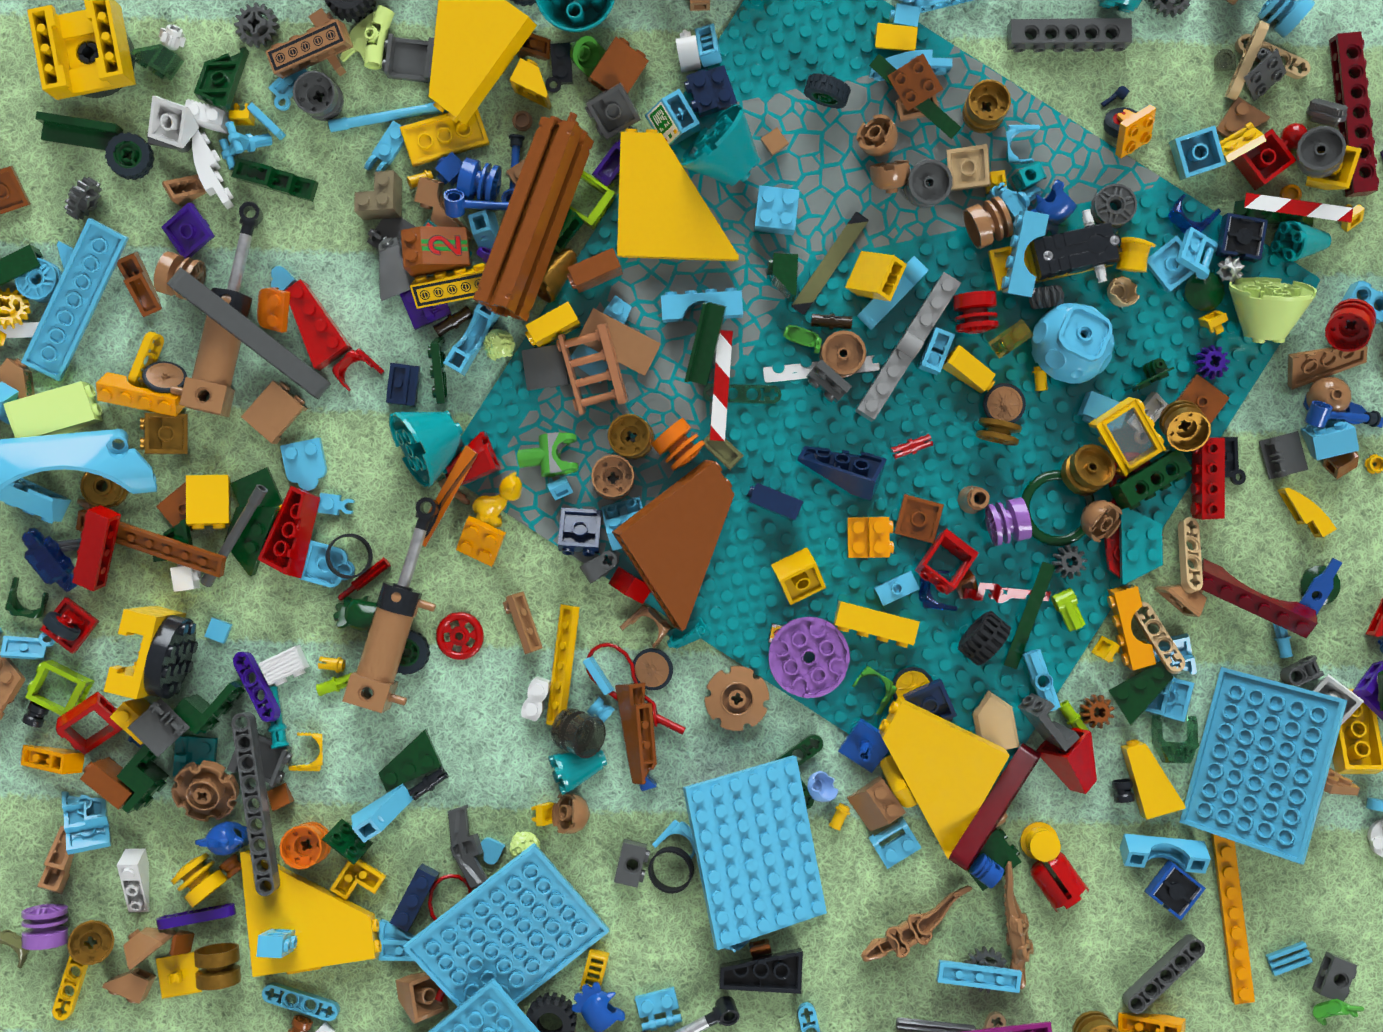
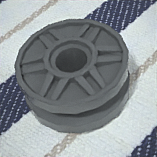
(1121, 197)

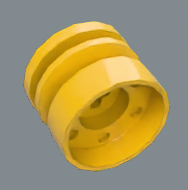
(199, 879)

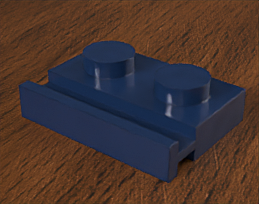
(403, 384)

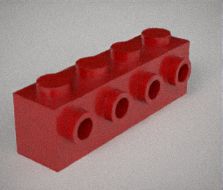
(1208, 480)
(96, 548)

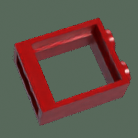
(957, 548)
(94, 703)

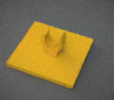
(177, 975)

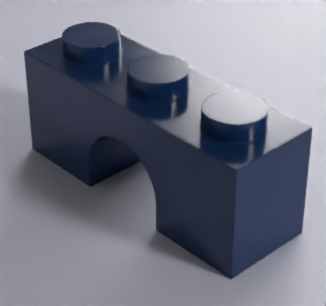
(414, 897)

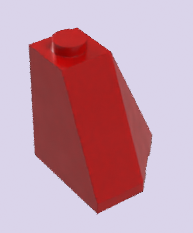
(485, 462)
(1076, 765)

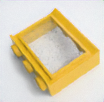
(1128, 435)

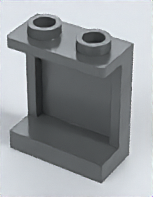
(408, 59)
(1036, 710)
(272, 760)

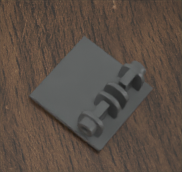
(1265, 73)
(388, 228)
(1283, 455)
(158, 727)

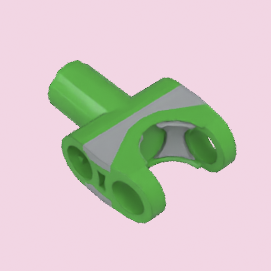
(548, 455)

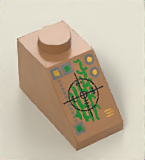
(17, 376)

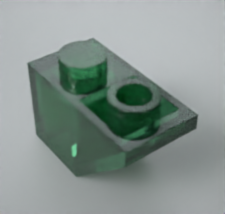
(160, 59)

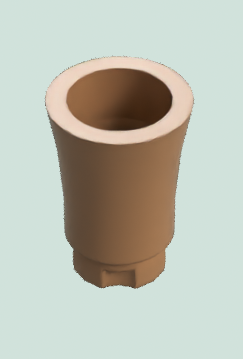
(967, 502)

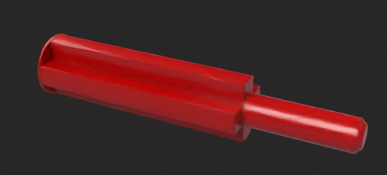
(365, 578)

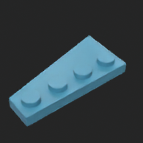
(617, 310)

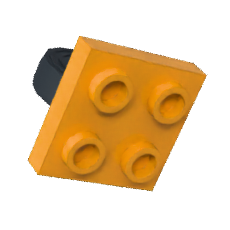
(1130, 128)

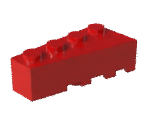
(318, 330)
(291, 533)

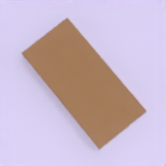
(631, 346)

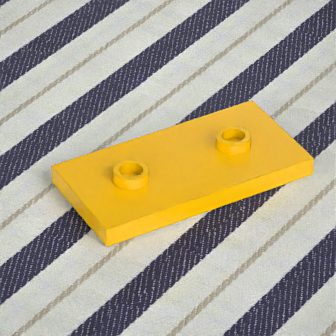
(440, 136)

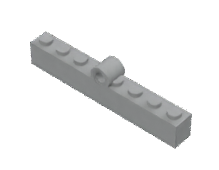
(908, 347)

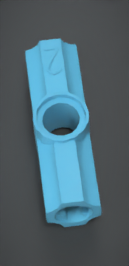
(1036, 668)

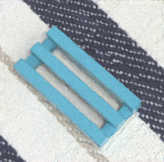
(266, 121)
(598, 675)
(1293, 965)

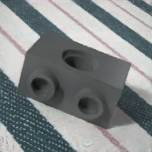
(625, 874)
(1330, 967)

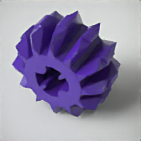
(1204, 359)

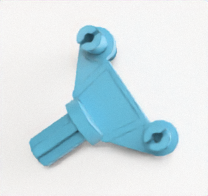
(240, 143)
(1014, 200)

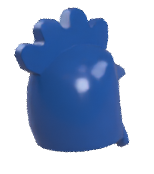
(1056, 205)
(223, 839)
(596, 1007)

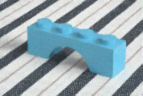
(1018, 278)
(677, 305)
(469, 345)
(1188, 854)

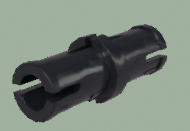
(428, 783)

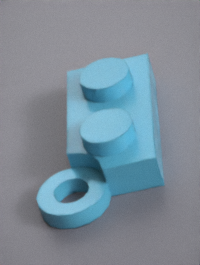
(284, 89)
(25, 647)

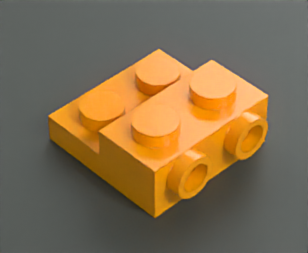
(869, 537)

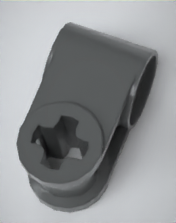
(597, 567)
(1305, 671)

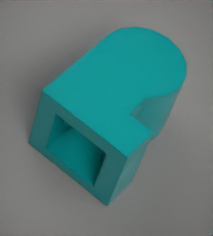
(1028, 176)

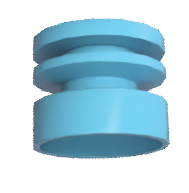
(1287, 12)

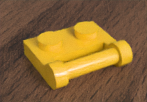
(1241, 142)

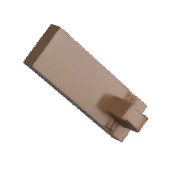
(518, 607)

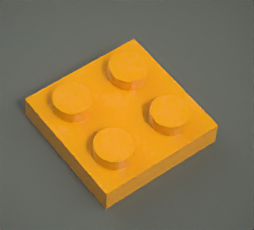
(480, 541)

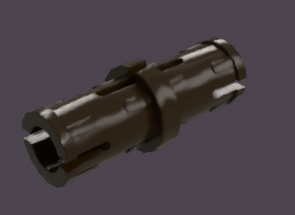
(453, 321)
(831, 321)

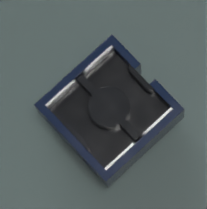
(1241, 237)

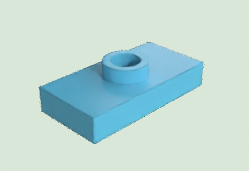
(896, 588)

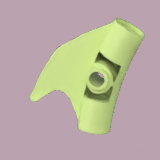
(369, 37)

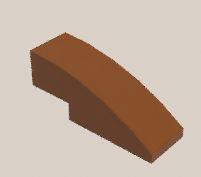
(139, 284)

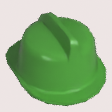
(586, 54)

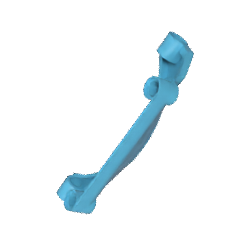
(80, 451)

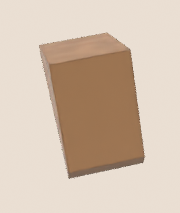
(184, 189)

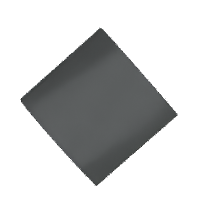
(544, 368)

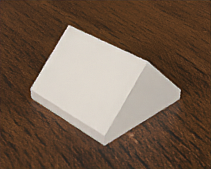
(171, 122)
(1332, 687)

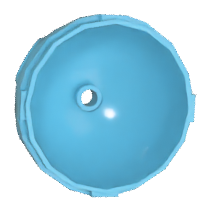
(1062, 349)

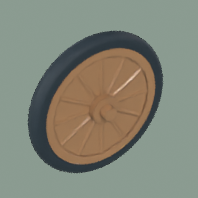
(163, 375)
(1004, 403)
(653, 668)

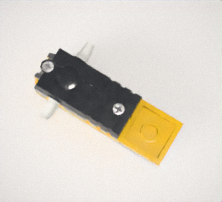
(1065, 253)

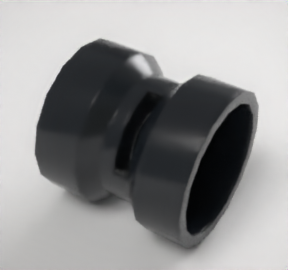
(35, 715)
(1123, 791)

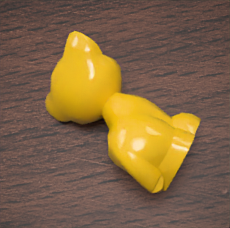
(489, 507)

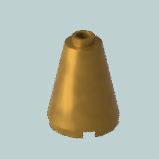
(556, 274)

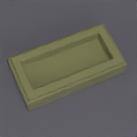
(723, 451)

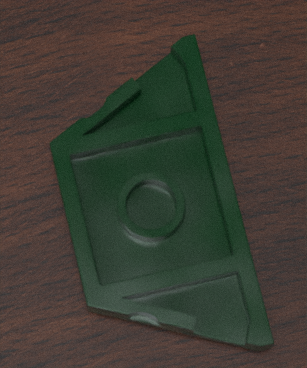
(220, 79)
(253, 536)

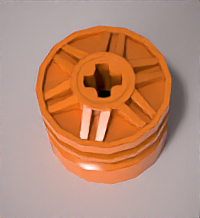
(678, 444)
(295, 849)

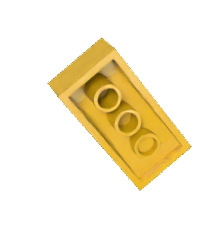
(1359, 744)

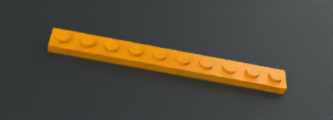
(1233, 920)

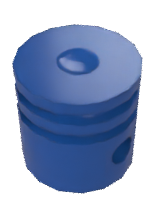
(986, 870)

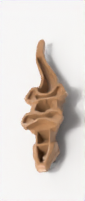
(1017, 927)
(914, 930)

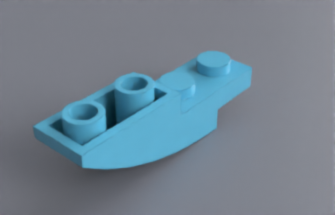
(939, 65)

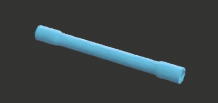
(347, 123)

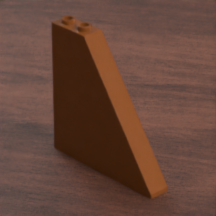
(676, 538)

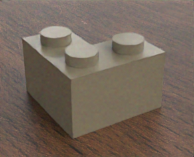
(384, 201)

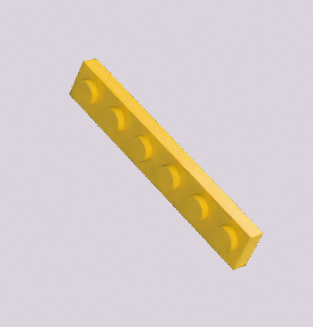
(562, 661)

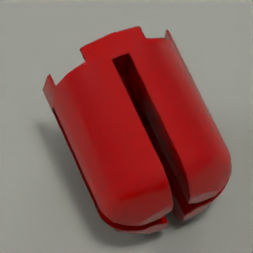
(1050, 887)

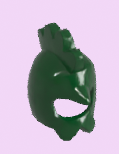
(355, 614)

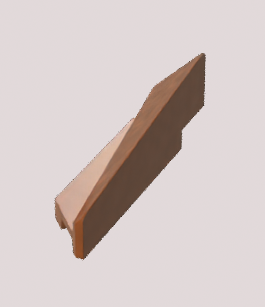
(637, 730)

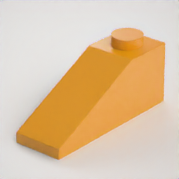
(52, 759)
(1150, 1023)

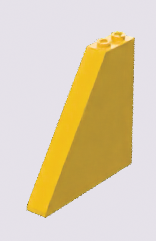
(472, 51)
(660, 206)
(942, 766)
(325, 924)

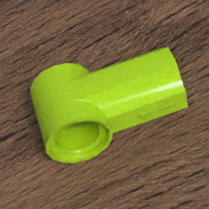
(1066, 604)

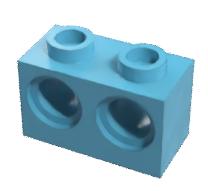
(1367, 294)
(936, 351)
(276, 943)

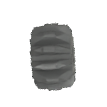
(1046, 297)
(1068, 553)

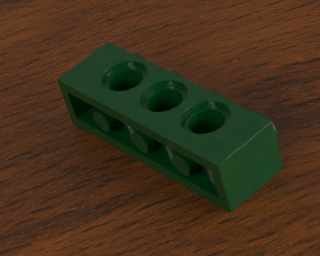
(1125, 492)

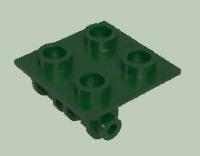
(1153, 371)
(346, 841)

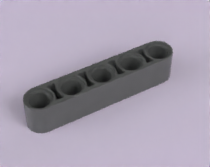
(1161, 984)

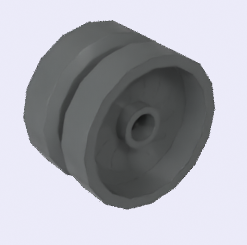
(1325, 140)
(939, 179)

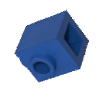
(448, 169)

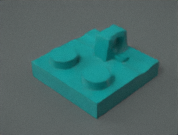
(193, 749)

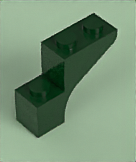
(1272, 217)

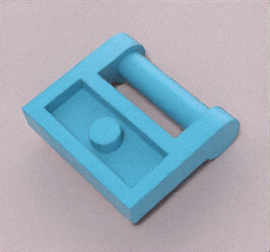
(1192, 249)
(899, 847)

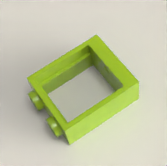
(603, 205)
(79, 694)

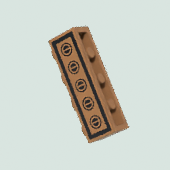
(309, 48)

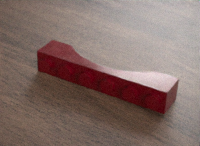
(1285, 614)

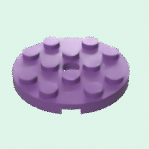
(821, 674)

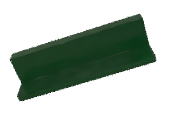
(77, 130)
(19, 263)
(705, 343)

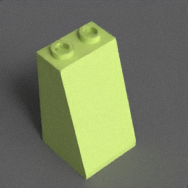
(54, 411)

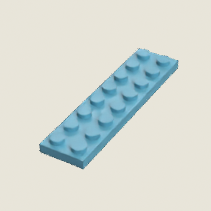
(74, 299)

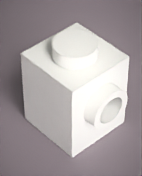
(185, 578)

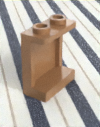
(274, 411)

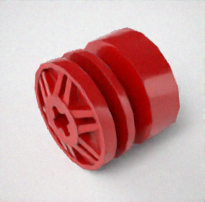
(975, 311)
(1350, 325)

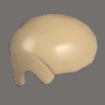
(1122, 292)

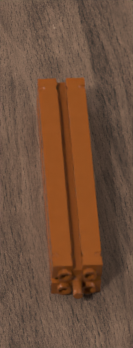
(534, 217)

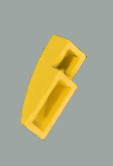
(1307, 512)

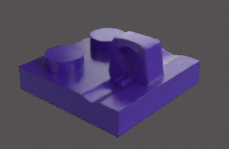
(188, 231)
(426, 315)

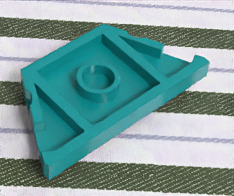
(1139, 545)

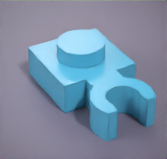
(332, 504)

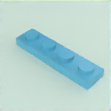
(979, 976)

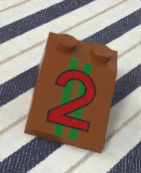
(434, 249)

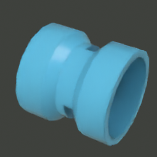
(602, 711)

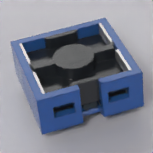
(1174, 889)

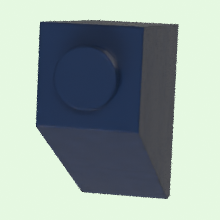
(774, 501)

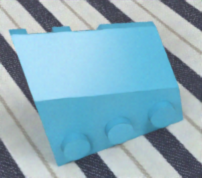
(35, 500)

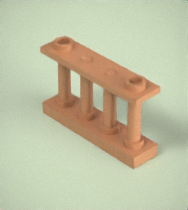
(607, 354)

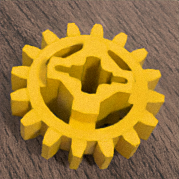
(13, 308)

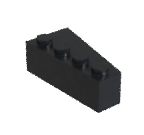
(766, 973)

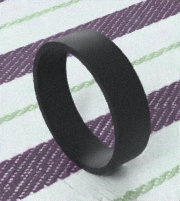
(369, 550)
(667, 889)

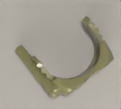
(13, 940)

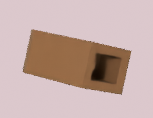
(132, 985)

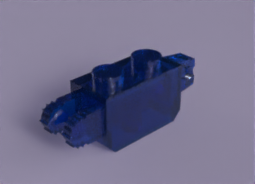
(48, 559)

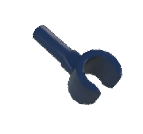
(1121, 92)

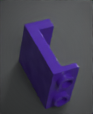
(1368, 688)

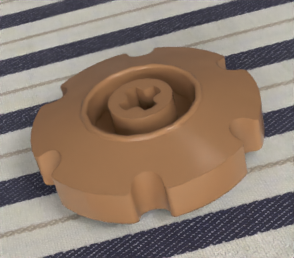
(751, 690)
(205, 790)

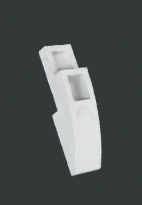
(207, 168)

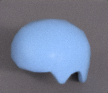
(821, 787)

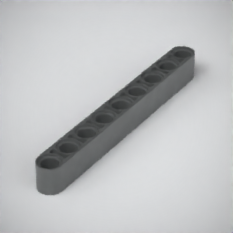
(248, 333)
(251, 812)

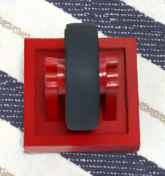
(69, 625)

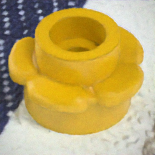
(1379, 464)

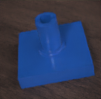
(864, 746)

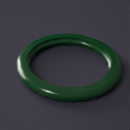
(1036, 532)

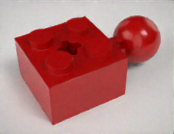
(1270, 157)

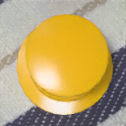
(1134, 254)
(1040, 842)

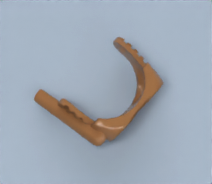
(663, 625)

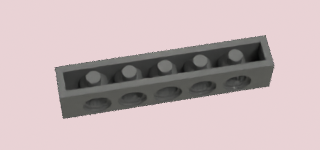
(1118, 28)

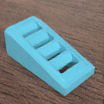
(708, 46)

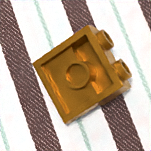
(164, 434)

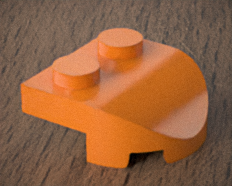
(273, 309)

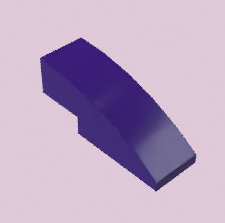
(609, 167)

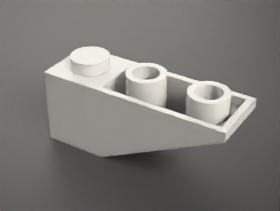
(134, 877)

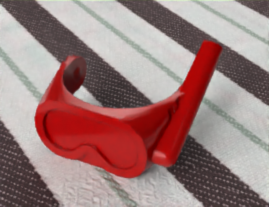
(349, 358)

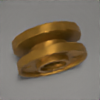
(998, 431)
(94, 494)

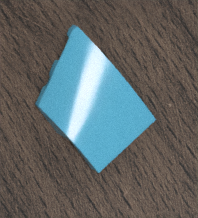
(1173, 700)
(85, 823)

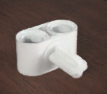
(688, 51)

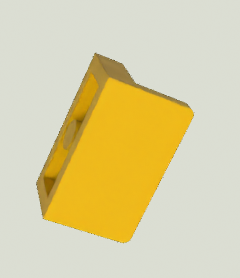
(895, 37)

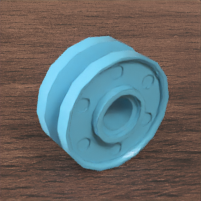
(42, 292)

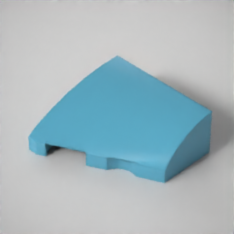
(1183, 644)

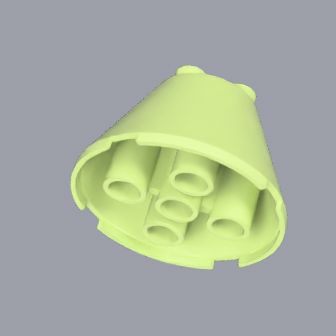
(1269, 307)

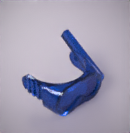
(1178, 218)
(927, 599)

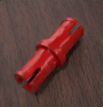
(911, 446)

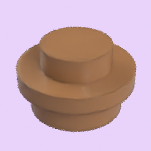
(522, 120)

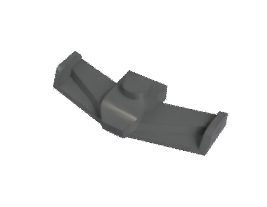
(465, 847)

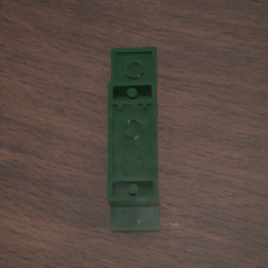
(144, 775)

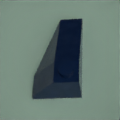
(851, 472)

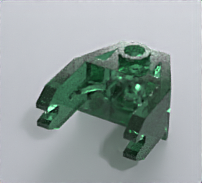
(1183, 750)

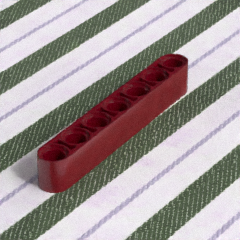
(994, 807)

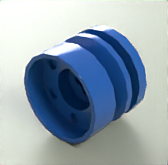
(483, 183)

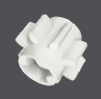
(172, 37)
(1233, 264)

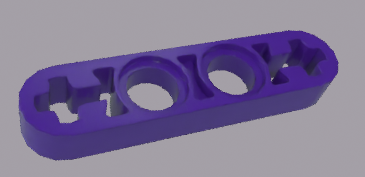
(253, 688)
(196, 916)

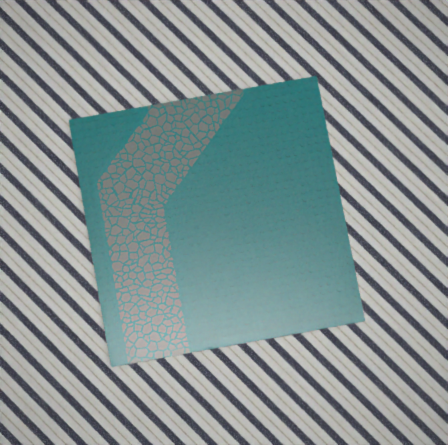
(768, 59)

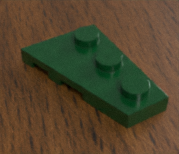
(439, 391)
(1140, 690)
(411, 762)

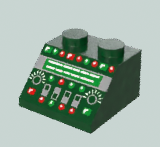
(783, 273)

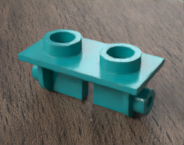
(694, 630)

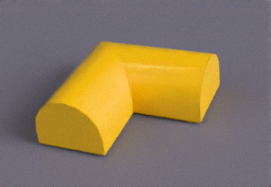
(897, 782)
(359, 873)

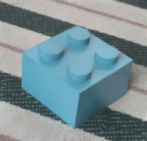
(1197, 152)
(776, 210)

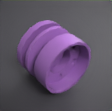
(1003, 522)
(44, 926)

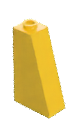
(1150, 784)

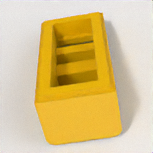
(598, 955)

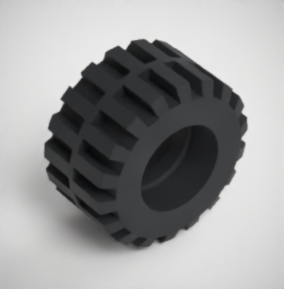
(351, 9)
(984, 638)
(553, 1005)

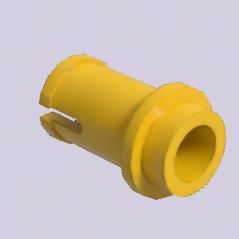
(413, 180)
(1040, 379)
(332, 664)
(839, 816)

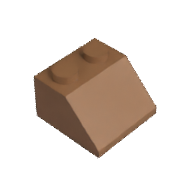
(876, 804)

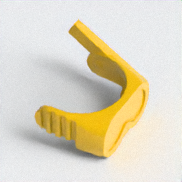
(316, 764)

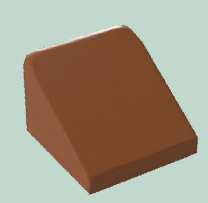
(967, 581)
(279, 796)
(181, 942)
(760, 947)

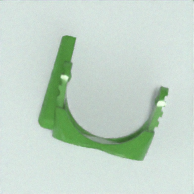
(803, 337)
(890, 688)
(1333, 1008)

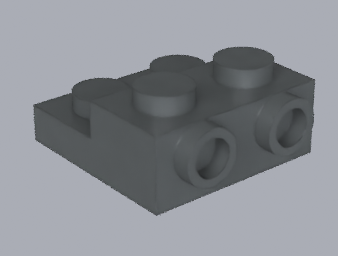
(612, 111)
(828, 381)

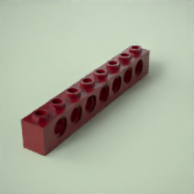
(1343, 86)

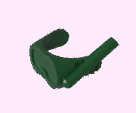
(17, 609)

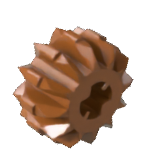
(1088, 713)

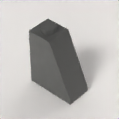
(392, 275)

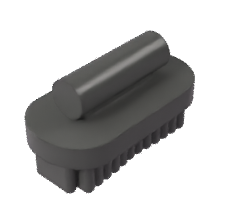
(1327, 112)

